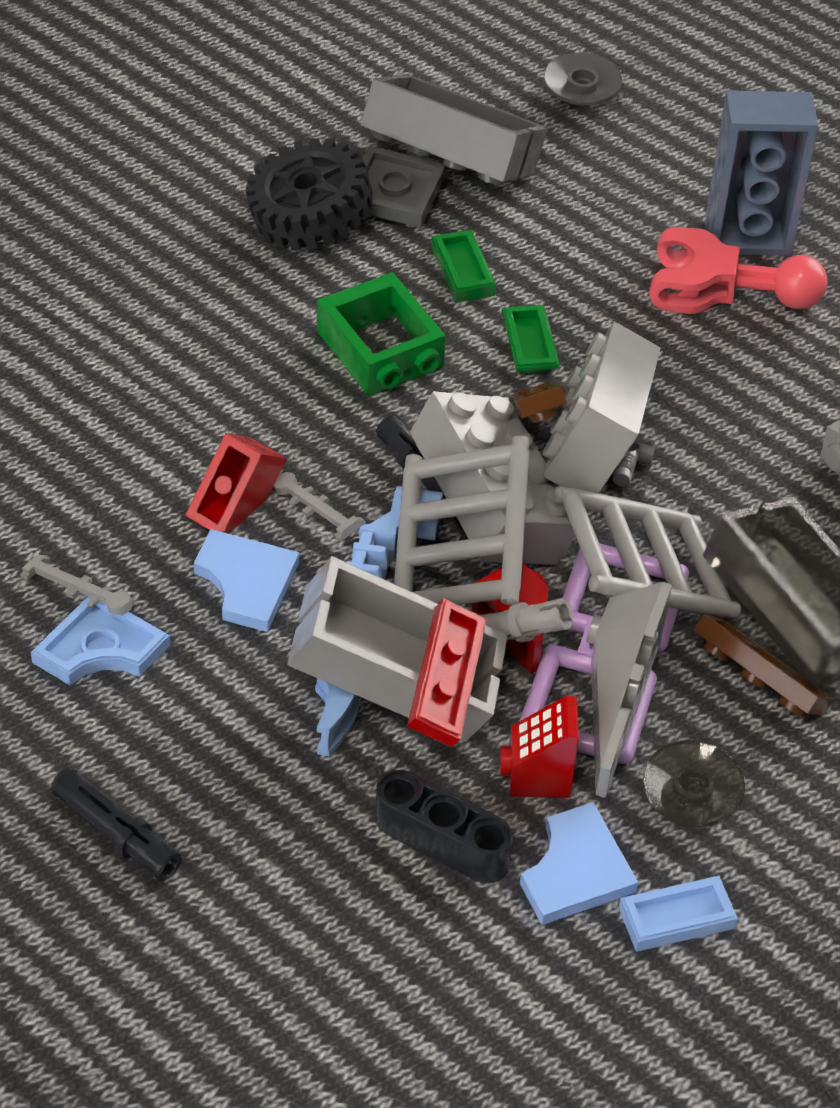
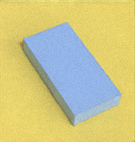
(677, 913)

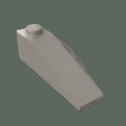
(621, 663)

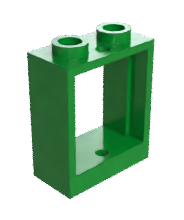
(370, 303)

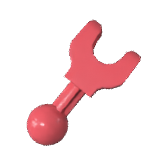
(710, 272)

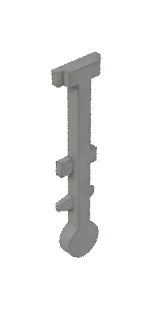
(288, 484)
(117, 602)

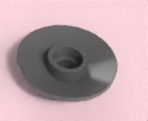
(583, 79)

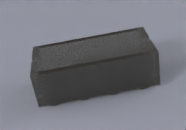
(786, 579)

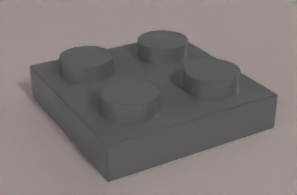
(402, 185)

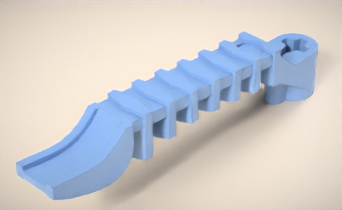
(372, 555)

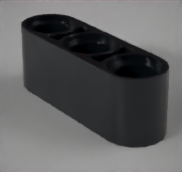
(455, 846)

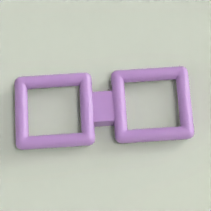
(581, 660)

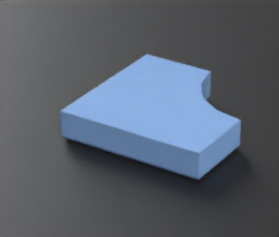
(248, 574)
(99, 641)
(579, 868)

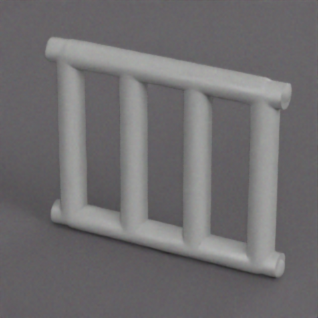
(653, 520)
(508, 544)

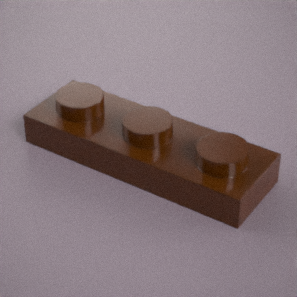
(538, 402)
(762, 667)

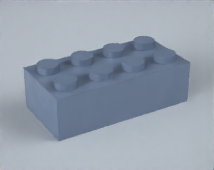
(761, 170)

